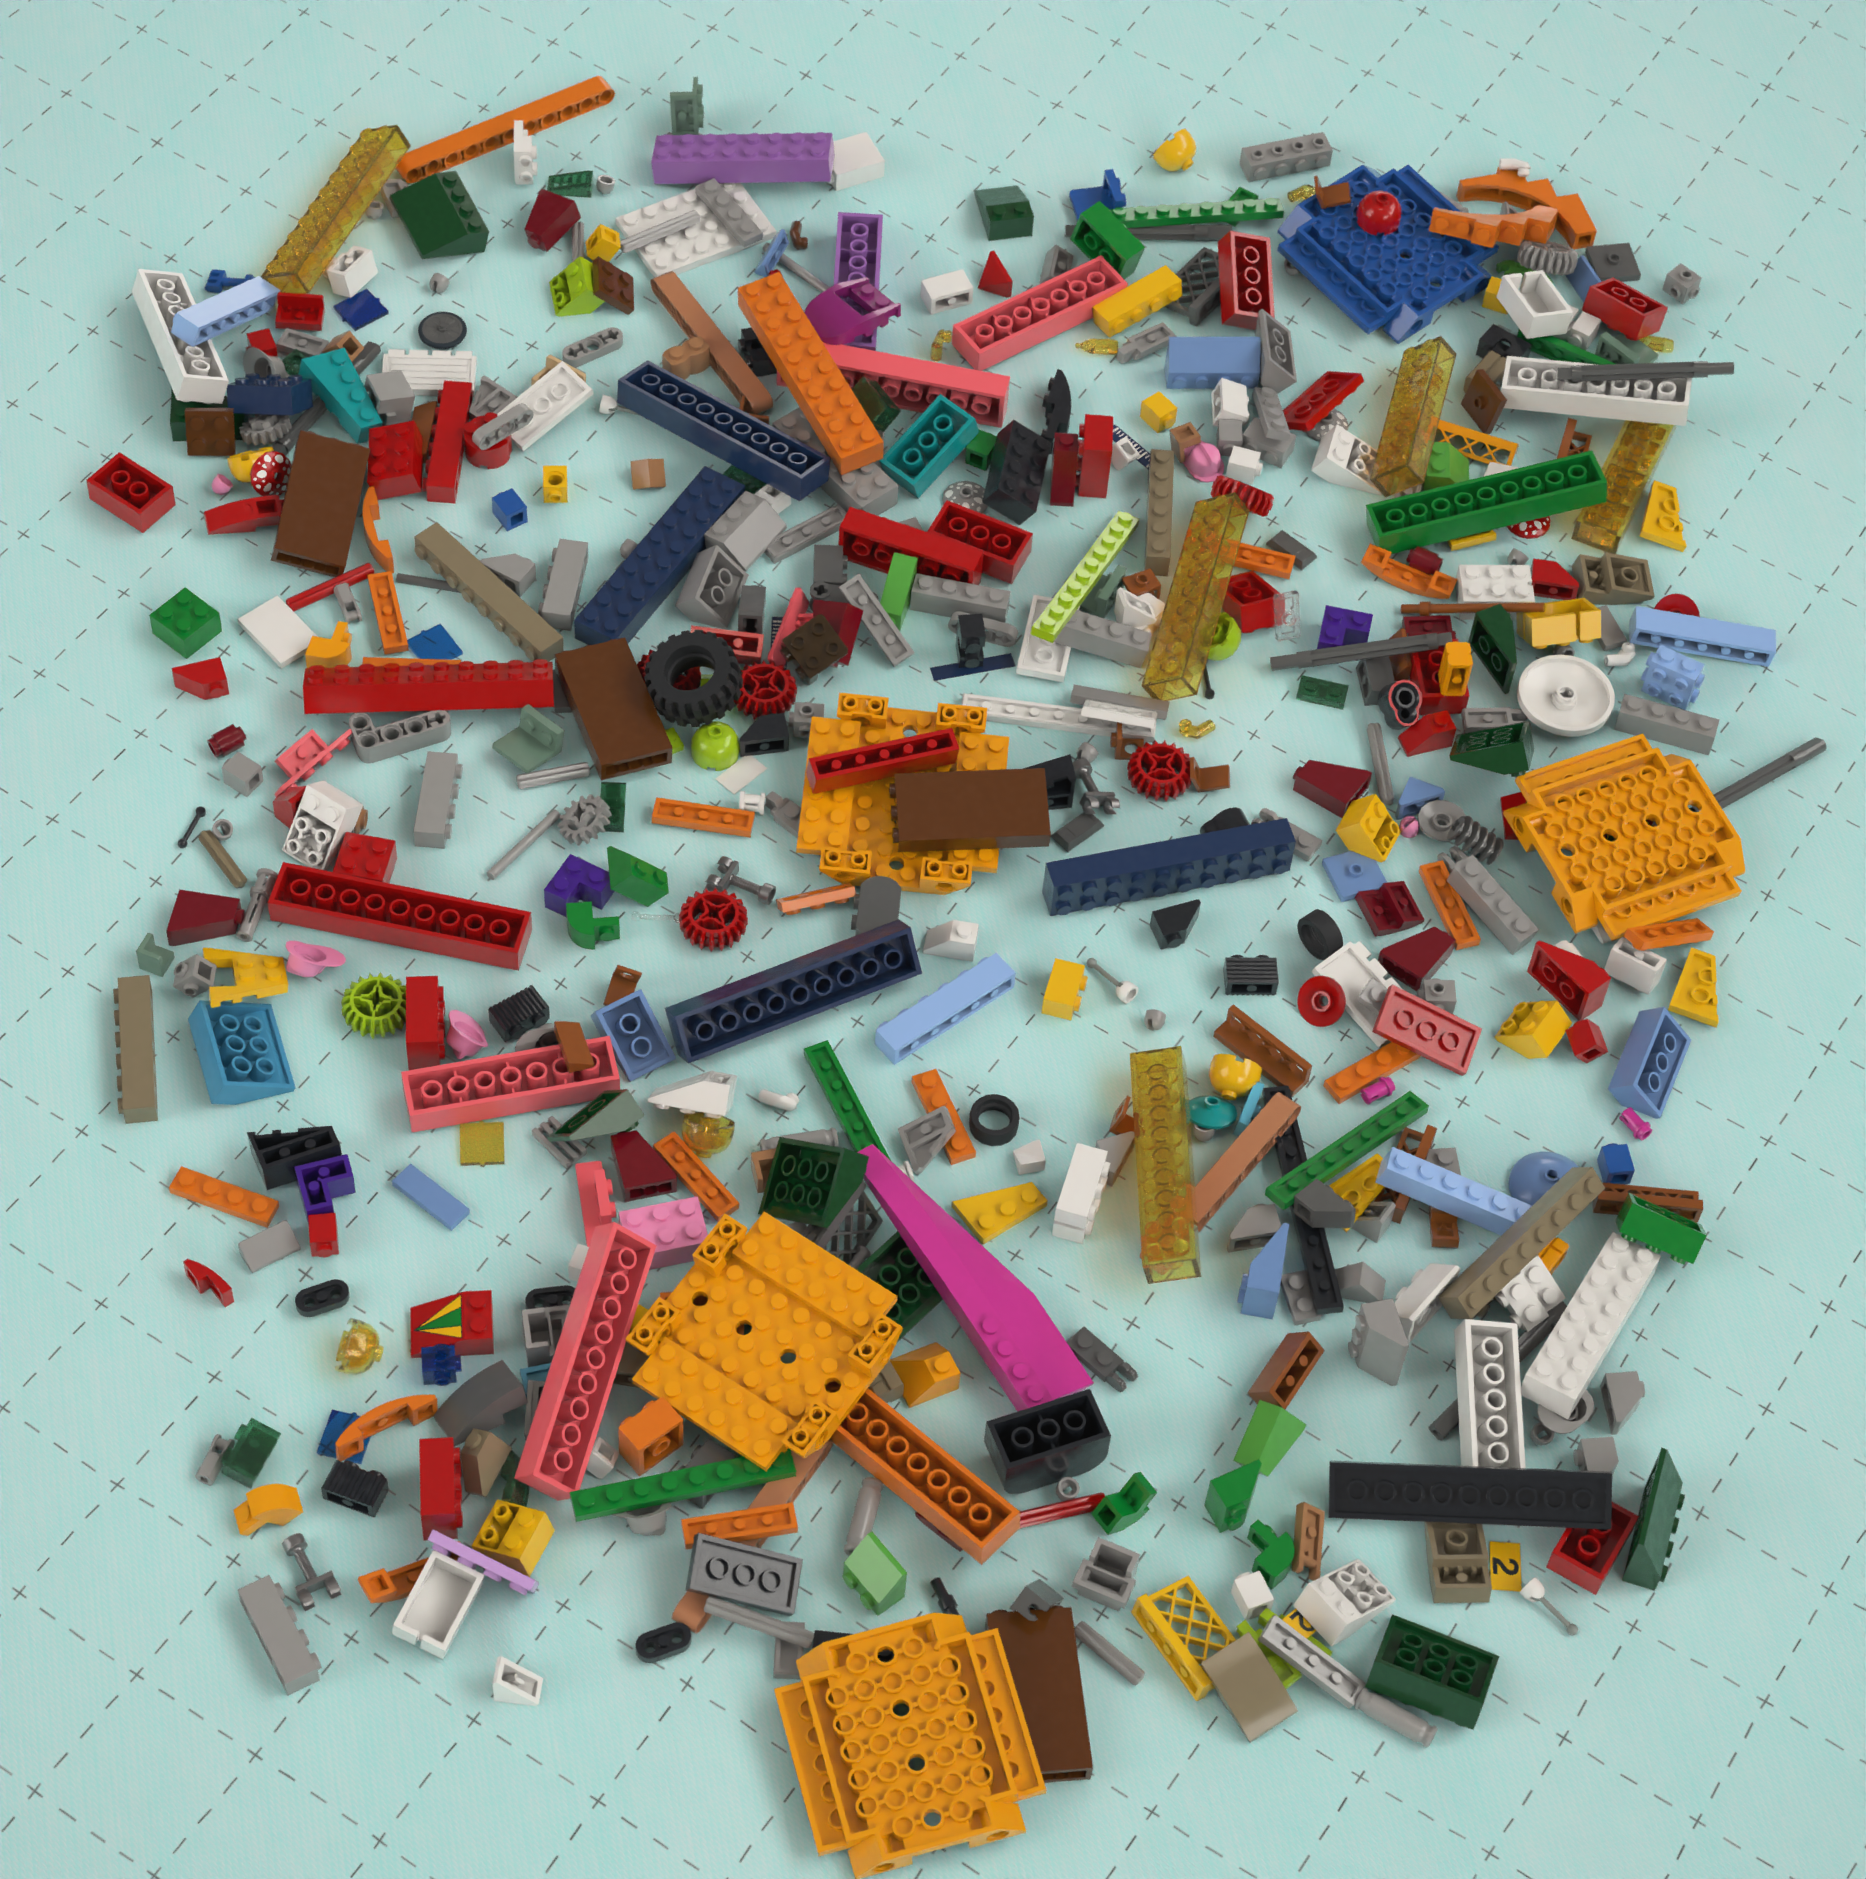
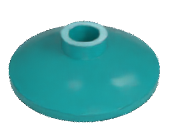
(1212, 1112)

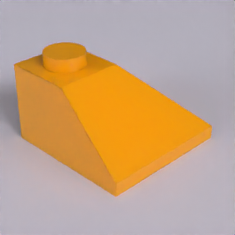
(926, 1373)

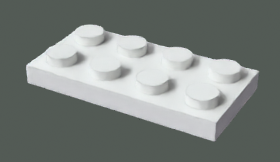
(551, 401)
(1040, 657)

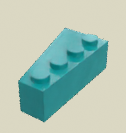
(342, 391)

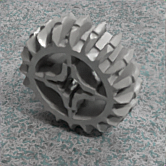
(1549, 257)

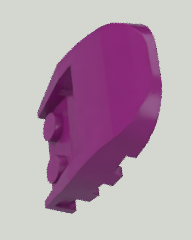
(840, 323)

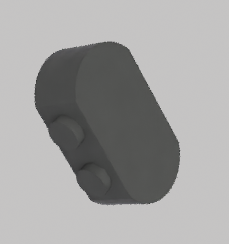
(876, 904)

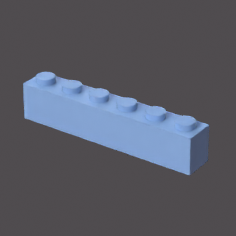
(225, 311)
(1702, 636)
(944, 1008)
(1449, 1191)

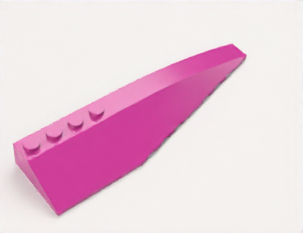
(982, 1294)

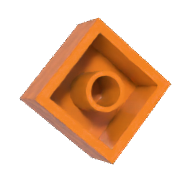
(650, 1435)

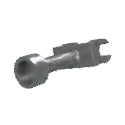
(1093, 797)
(730, 869)
(295, 1546)

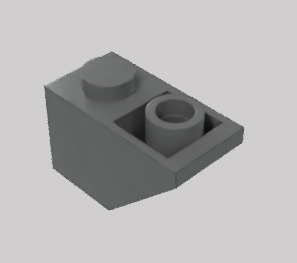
(1323, 1208)

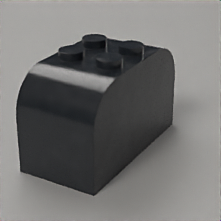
(1047, 1442)

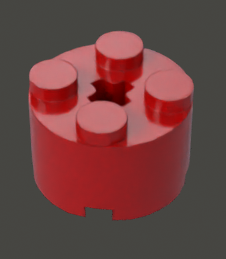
(493, 456)

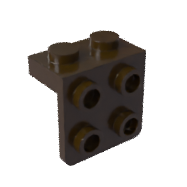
(813, 648)

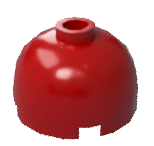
(1379, 213)

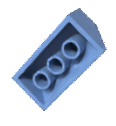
(1205, 360)
(1650, 1062)

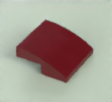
(1427, 624)
(1389, 908)

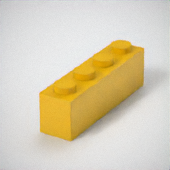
(1137, 301)

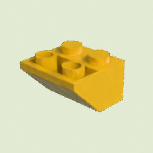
(1368, 828)
(1534, 1028)
(514, 1536)

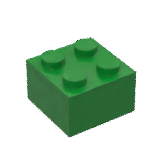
(185, 623)

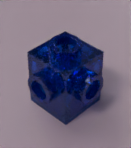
(440, 1364)

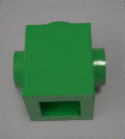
(980, 450)

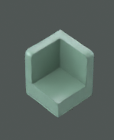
(152, 957)

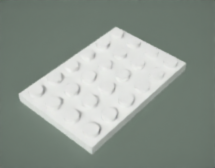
(696, 244)

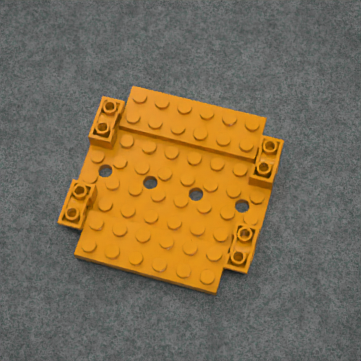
(854, 822)
(1647, 870)
(796, 1304)
(857, 1751)

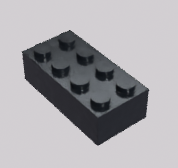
(1016, 472)

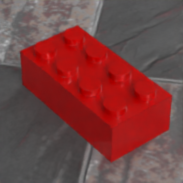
(1245, 278)
(1003, 544)

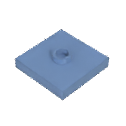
(1352, 873)

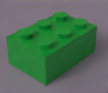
(1104, 235)
(1660, 1229)

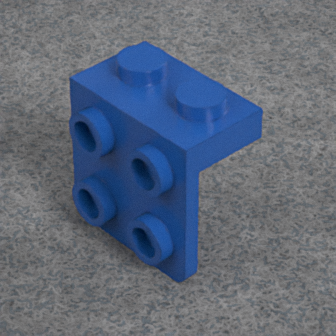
(1108, 194)

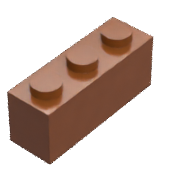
(1287, 1369)

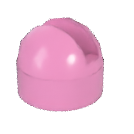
(221, 484)
(1412, 829)

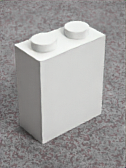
(856, 162)

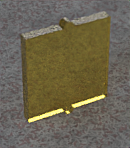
(482, 1143)

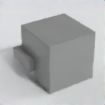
(390, 396)
(542, 1332)
(1107, 1574)

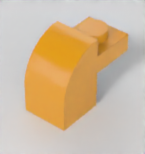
(330, 651)
(269, 1504)

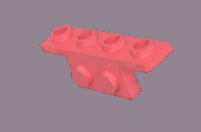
(793, 619)
(305, 755)
(594, 1196)

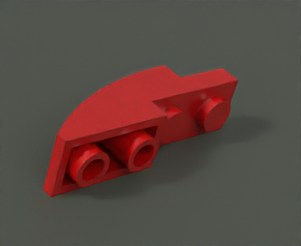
(244, 515)

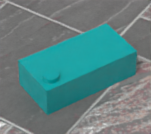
(929, 446)

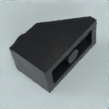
(765, 736)
(1174, 923)

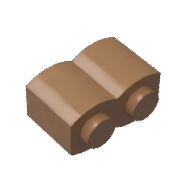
(688, 358)

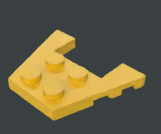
(252, 975)

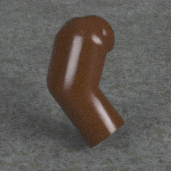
(795, 233)

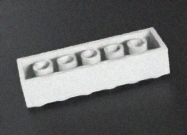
(1489, 1394)

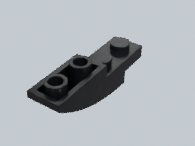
(1057, 407)

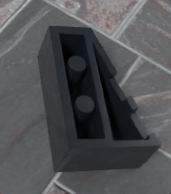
(1059, 781)

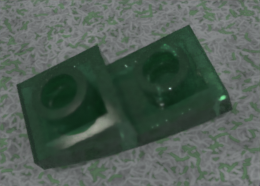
(615, 797)
(514, 1491)

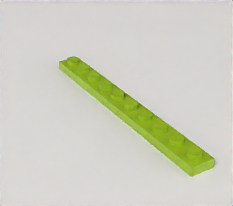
(1084, 576)

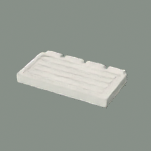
(427, 372)
(1352, 972)

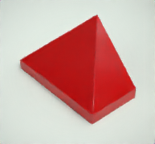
(995, 277)

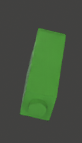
(898, 587)
(1268, 1436)

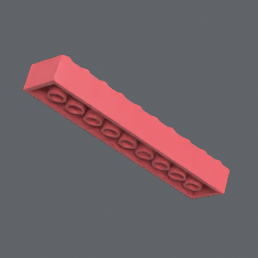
(918, 382)
(585, 1361)

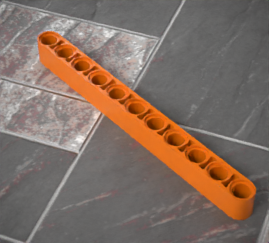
(500, 130)

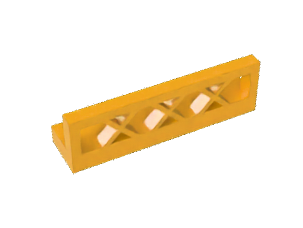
(1476, 436)

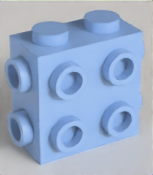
(1672, 677)

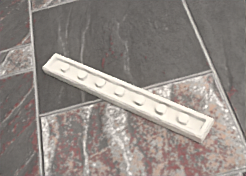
(1052, 717)

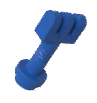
(219, 279)

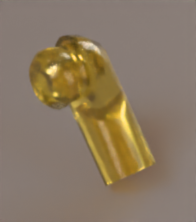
(1301, 193)
(937, 345)
(1197, 732)

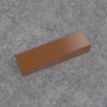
(424, 418)

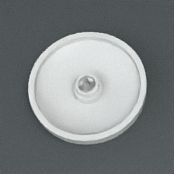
(1565, 695)

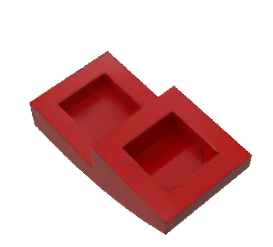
(205, 1278)

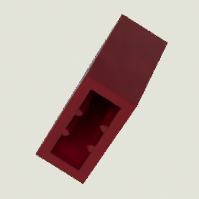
(550, 219)
(1063, 469)
(844, 620)
(1331, 785)
(203, 917)
(1417, 956)
(640, 1167)

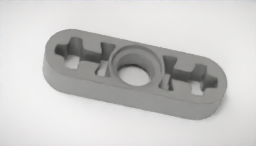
(611, 337)
(502, 426)
(998, 632)

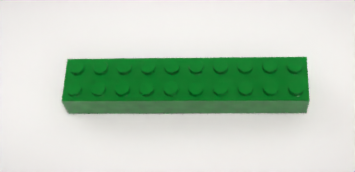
(1487, 503)

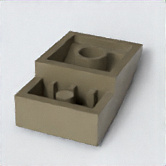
(1613, 579)
(1457, 1562)
(1249, 1687)

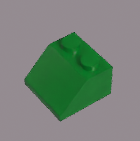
(636, 877)
(1231, 1496)

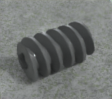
(1476, 838)

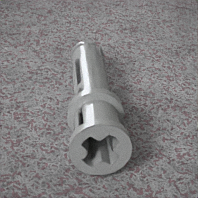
(259, 896)

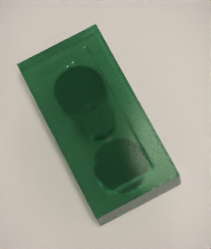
(1322, 692)

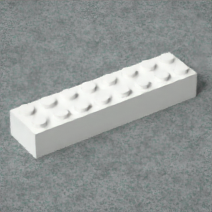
(192, 371)
(1534, 386)
(1589, 1325)

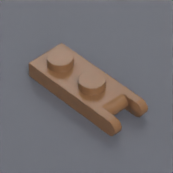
(1308, 1539)

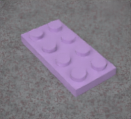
(493, 1568)

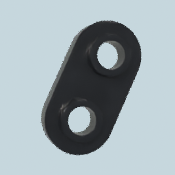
(549, 1296)
(321, 1297)
(662, 1642)

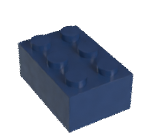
(270, 394)

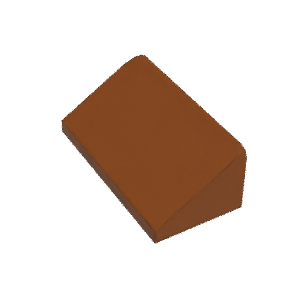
(1401, 663)
(573, 1046)

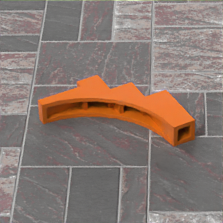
(1506, 186)
(1487, 229)

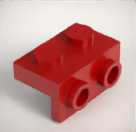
(300, 311)

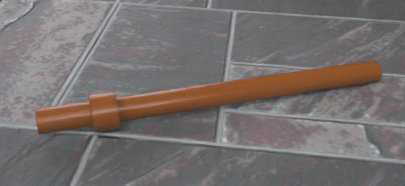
(1427, 608)

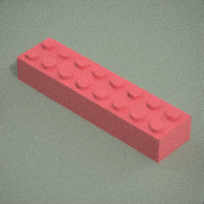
(1035, 314)
(505, 1085)

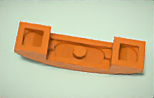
(379, 549)
(1406, 577)
(415, 1408)
(395, 1584)

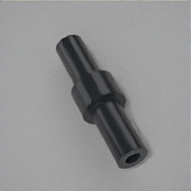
(946, 1602)

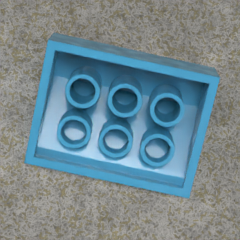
(240, 1052)

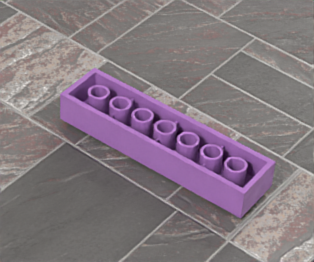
(743, 158)
(857, 258)

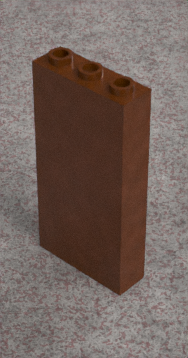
(320, 504)
(613, 708)
(970, 810)
(1049, 1688)

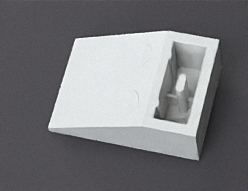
(1345, 460)
(321, 825)
(705, 1093)
(1343, 1601)

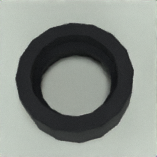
(1320, 934)
(998, 1103)

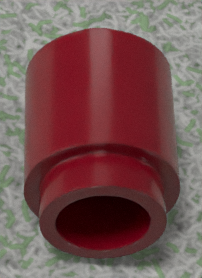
(1424, 560)
(227, 741)

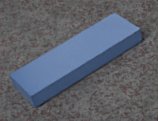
(430, 1197)

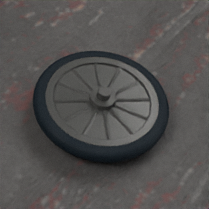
(442, 330)

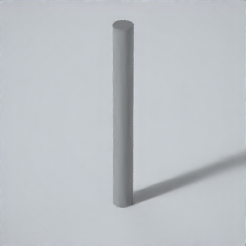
(801, 272)
(520, 847)

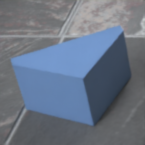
(1415, 796)

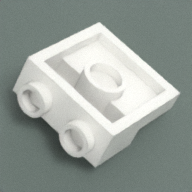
(523, 155)
(1530, 1295)

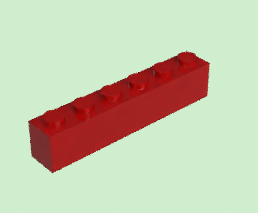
(448, 444)
(882, 760)

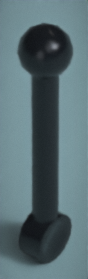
(1209, 693)
(200, 812)

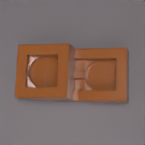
(1443, 1229)

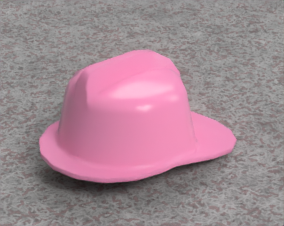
(1203, 462)
(310, 959)
(464, 1035)

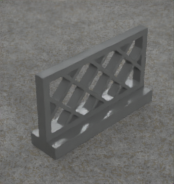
(1202, 303)
(822, 1235)

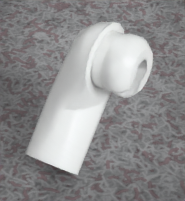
(1515, 164)
(1623, 658)
(780, 1101)

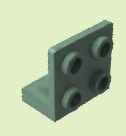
(687, 110)
(1623, 350)
(1104, 593)
(532, 742)

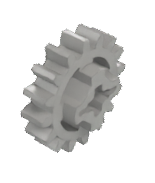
(264, 428)
(584, 819)

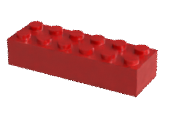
(874, 539)

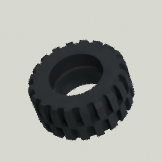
(687, 652)

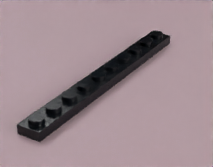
(1312, 1241)

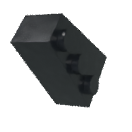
(280, 1152)

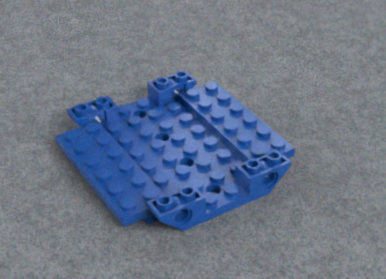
(1366, 270)

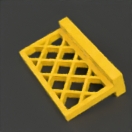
(1171, 1643)

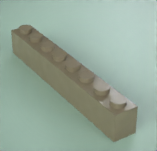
(488, 593)
(1521, 1243)

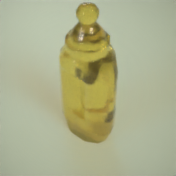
(1659, 343)
(1099, 346)

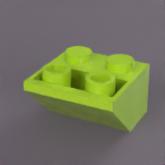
(574, 289)

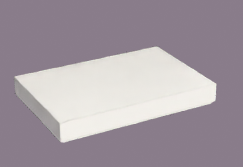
(277, 631)
(1119, 713)

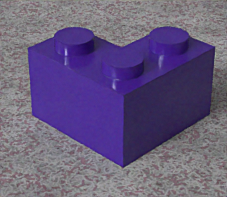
(1343, 627)
(576, 882)
(322, 1181)

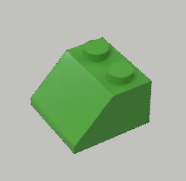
(1445, 467)
(875, 1575)

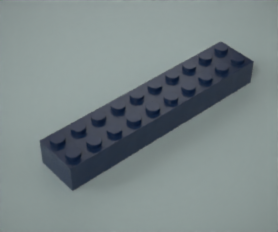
(723, 430)
(657, 561)
(1168, 867)
(793, 991)

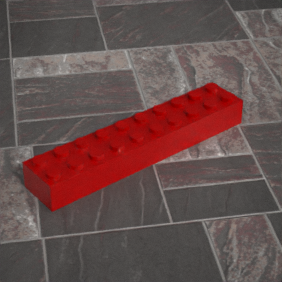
(428, 687)
(400, 916)

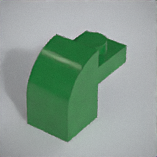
(585, 929)
(1125, 1507)
(1276, 1553)

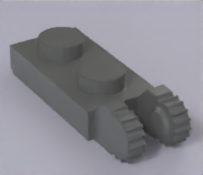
(1101, 1359)

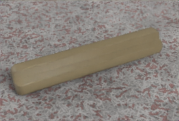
(222, 859)

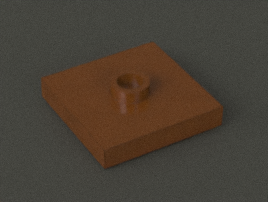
(1483, 401)

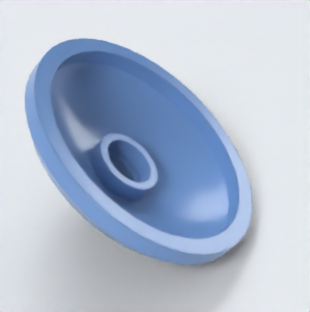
(1530, 1175)

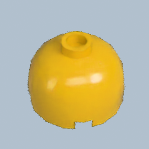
(1177, 152)
(242, 463)
(1233, 1077)

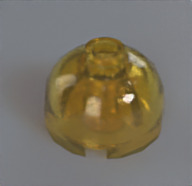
(707, 1134)
(358, 1348)

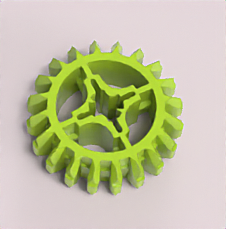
(362, 998)

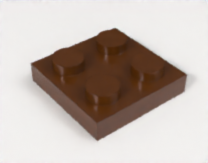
(613, 285)
(210, 431)

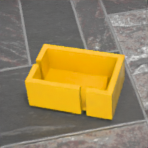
(1560, 623)

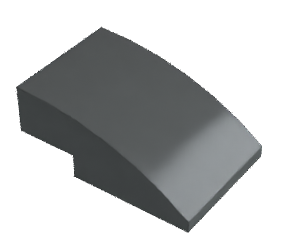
(481, 1402)

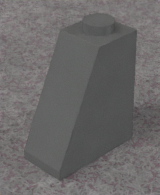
(752, 609)

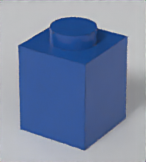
(509, 509)
(1615, 1164)

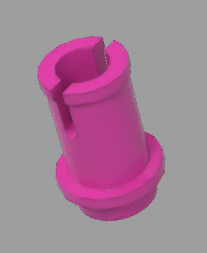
(1383, 1087)
(1636, 1124)

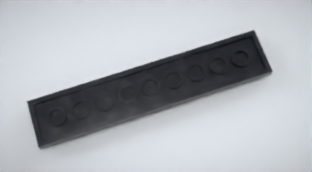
(1470, 1494)

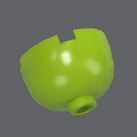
(1225, 639)
(715, 746)

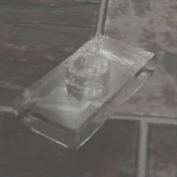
(1287, 615)

